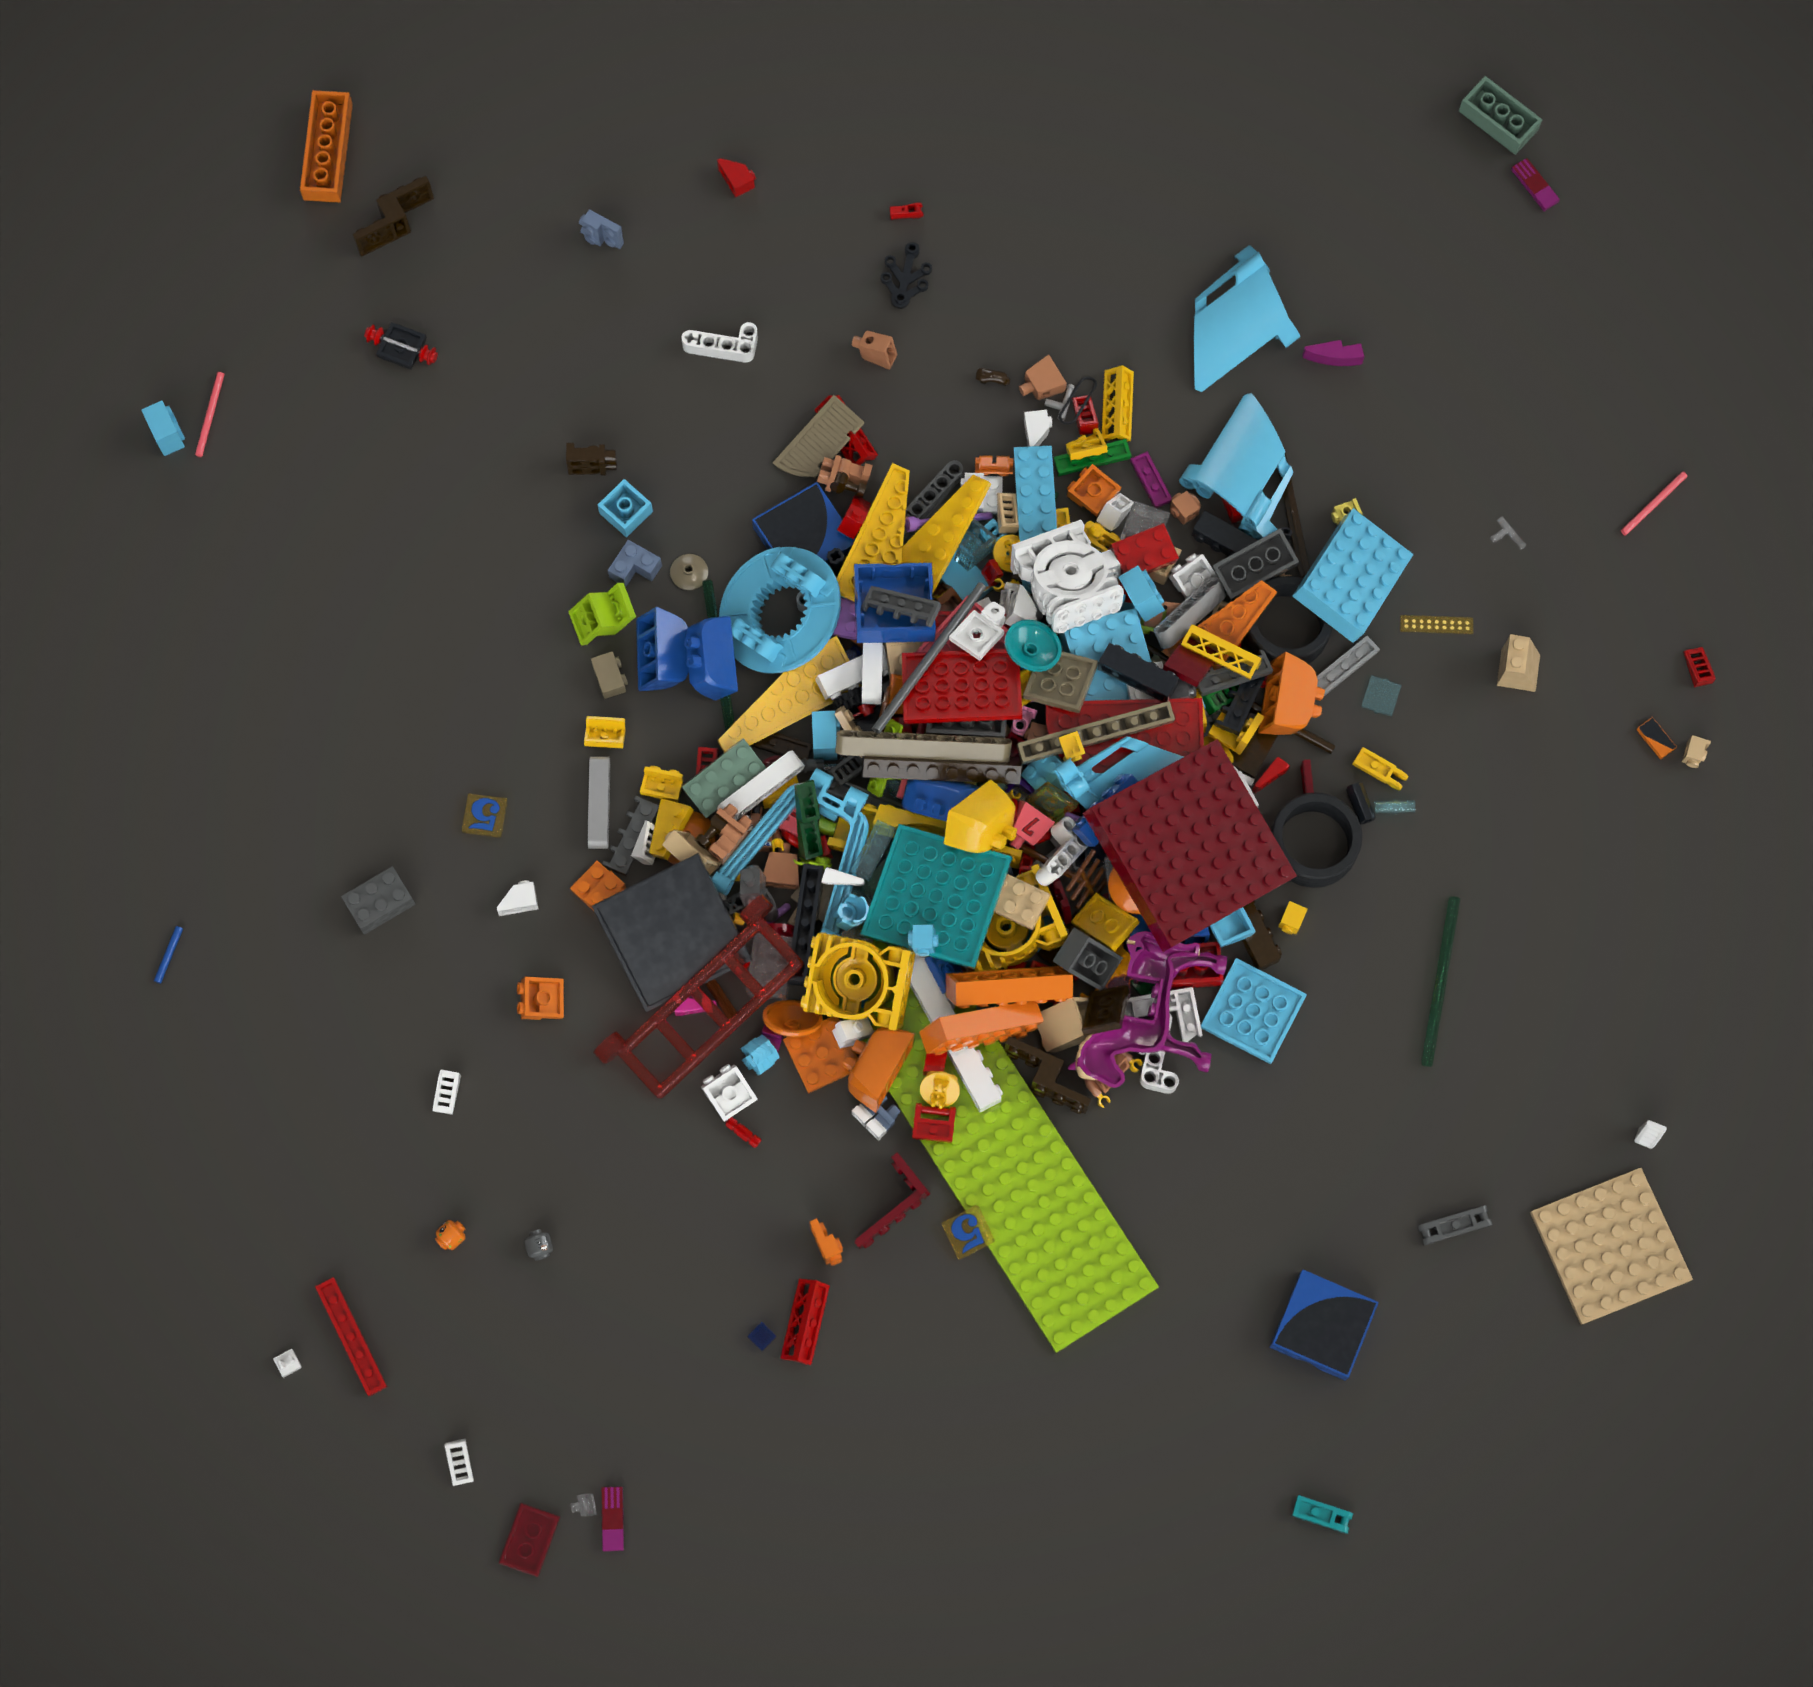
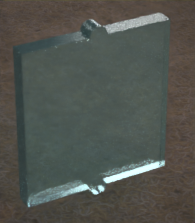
(1381, 695)

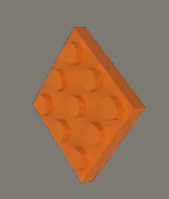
(819, 1056)

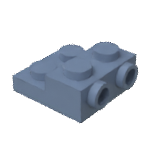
(599, 229)

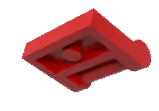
(933, 1129)

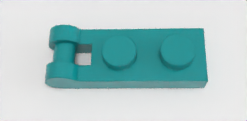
(1321, 1514)

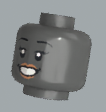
(538, 1245)

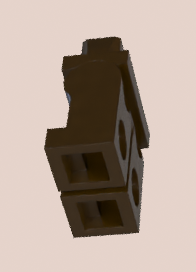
(590, 460)

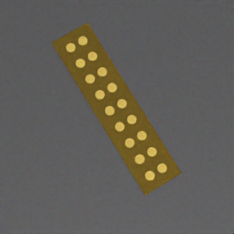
(1436, 624)

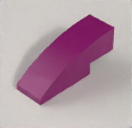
(1334, 354)

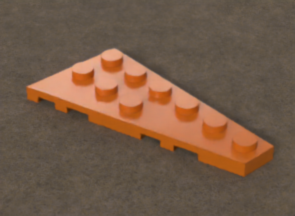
(1235, 618)

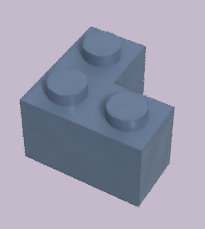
(634, 560)

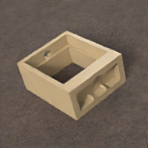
(683, 846)

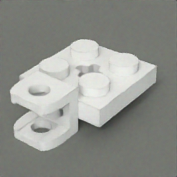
(986, 623)

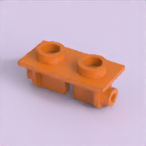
(1002, 467)

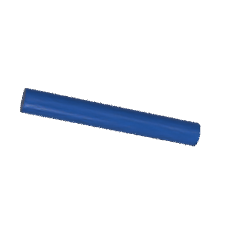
(168, 954)

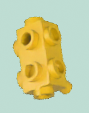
(1099, 536)

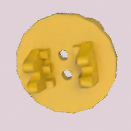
(1000, 548)
(939, 1089)

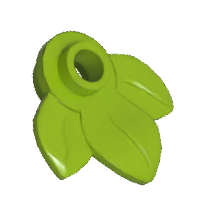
(820, 861)

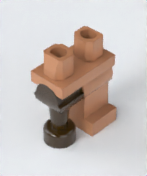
(844, 475)
(729, 829)

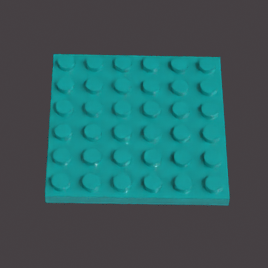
(939, 888)

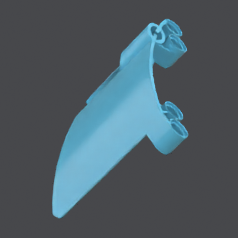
(1238, 319)
(1241, 467)
(1088, 786)

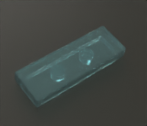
(873, 850)

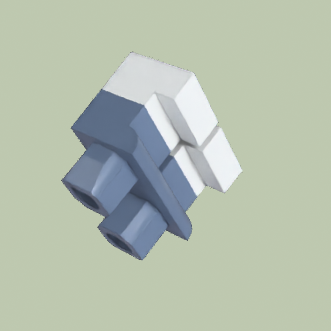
(876, 1123)

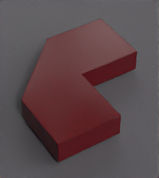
(1062, 901)

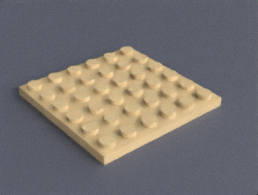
(1611, 1246)

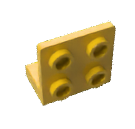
(1233, 741)

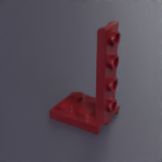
(898, 1213)

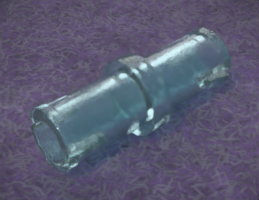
(1394, 806)

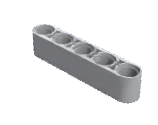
(1189, 612)
(599, 802)

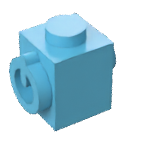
(922, 939)

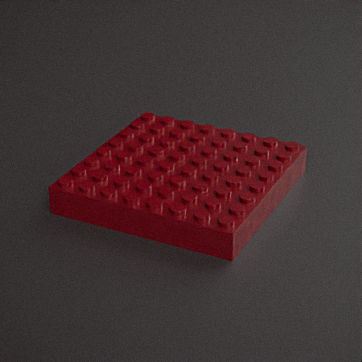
(1189, 845)

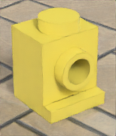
(1338, 511)

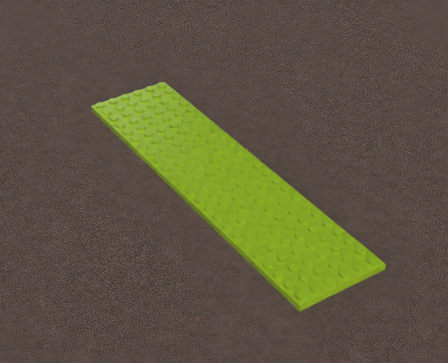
(1036, 1199)

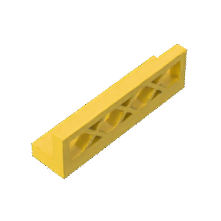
(1121, 402)
(1223, 648)

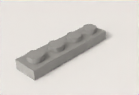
(1347, 664)

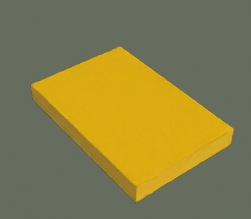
(1105, 922)

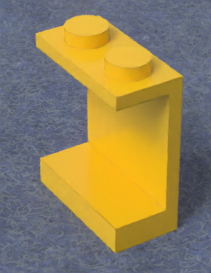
(842, 829)

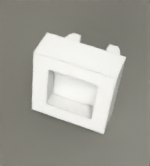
(287, 1363)

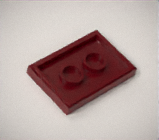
(1188, 664)
(529, 1540)

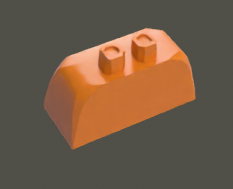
(1290, 696)
(877, 1064)

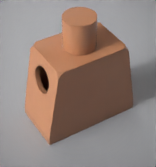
(876, 348)
(1043, 380)
(781, 869)

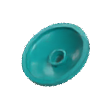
(1037, 639)

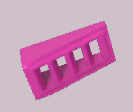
(688, 1007)

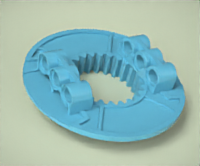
(753, 585)

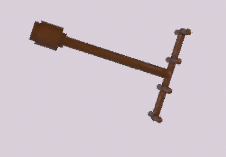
(1079, 877)

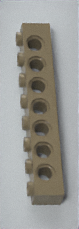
(1098, 731)

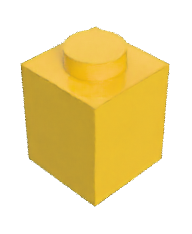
(1292, 918)

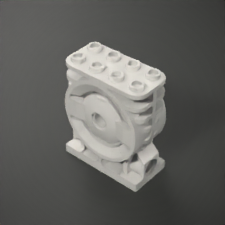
(1060, 576)

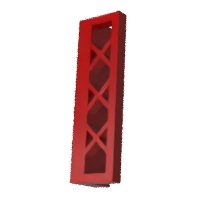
(857, 440)
(808, 1321)

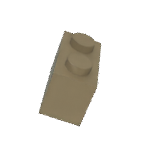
(609, 675)

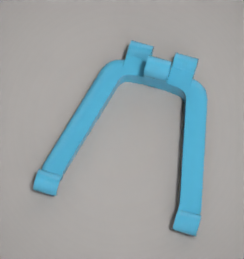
(831, 808)

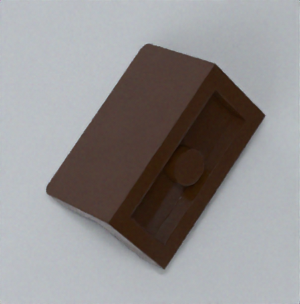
(945, 592)

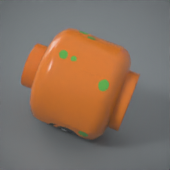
(450, 1235)

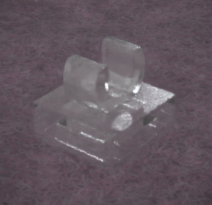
(585, 1505)

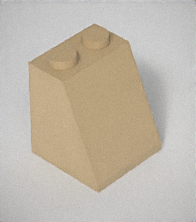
(1519, 664)
(1063, 1024)

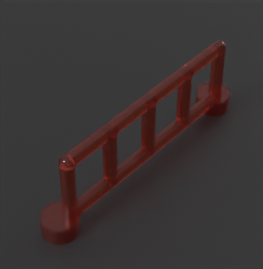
(753, 916)

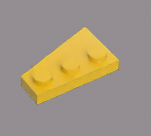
(670, 817)

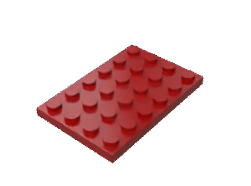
(963, 688)

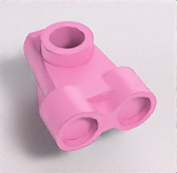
(1027, 715)

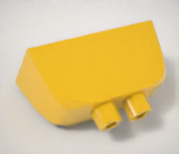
(981, 820)

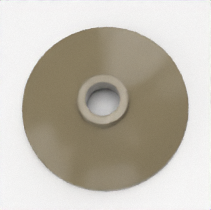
(689, 580)

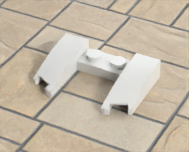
(1181, 1001)

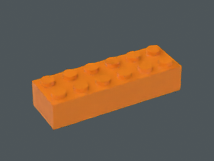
(326, 146)
(1009, 986)
(980, 1027)

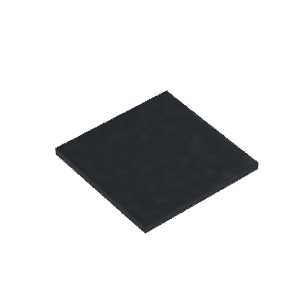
(668, 929)

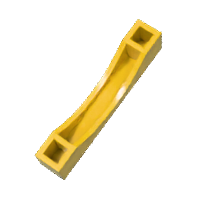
(895, 816)

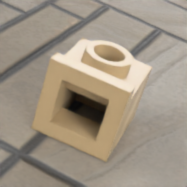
(1695, 751)

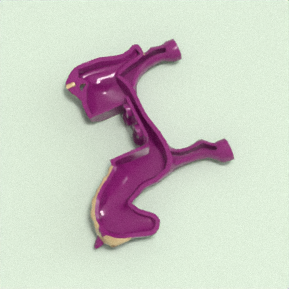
(1150, 965)

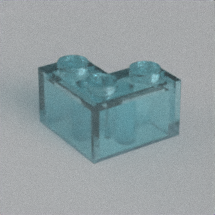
(975, 545)

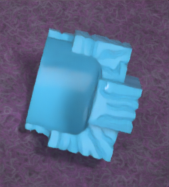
(850, 912)
(759, 1054)

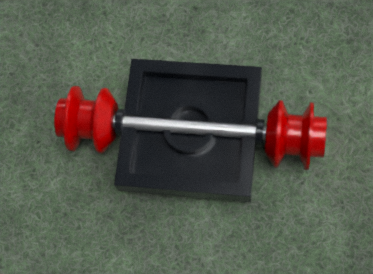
(401, 345)

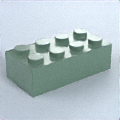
(1500, 115)
(723, 777)

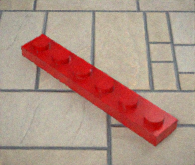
(351, 1337)

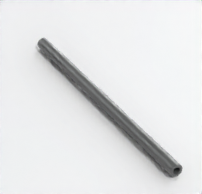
(928, 658)

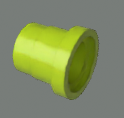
(826, 826)

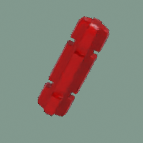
(743, 1132)

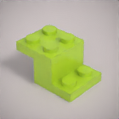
(602, 613)

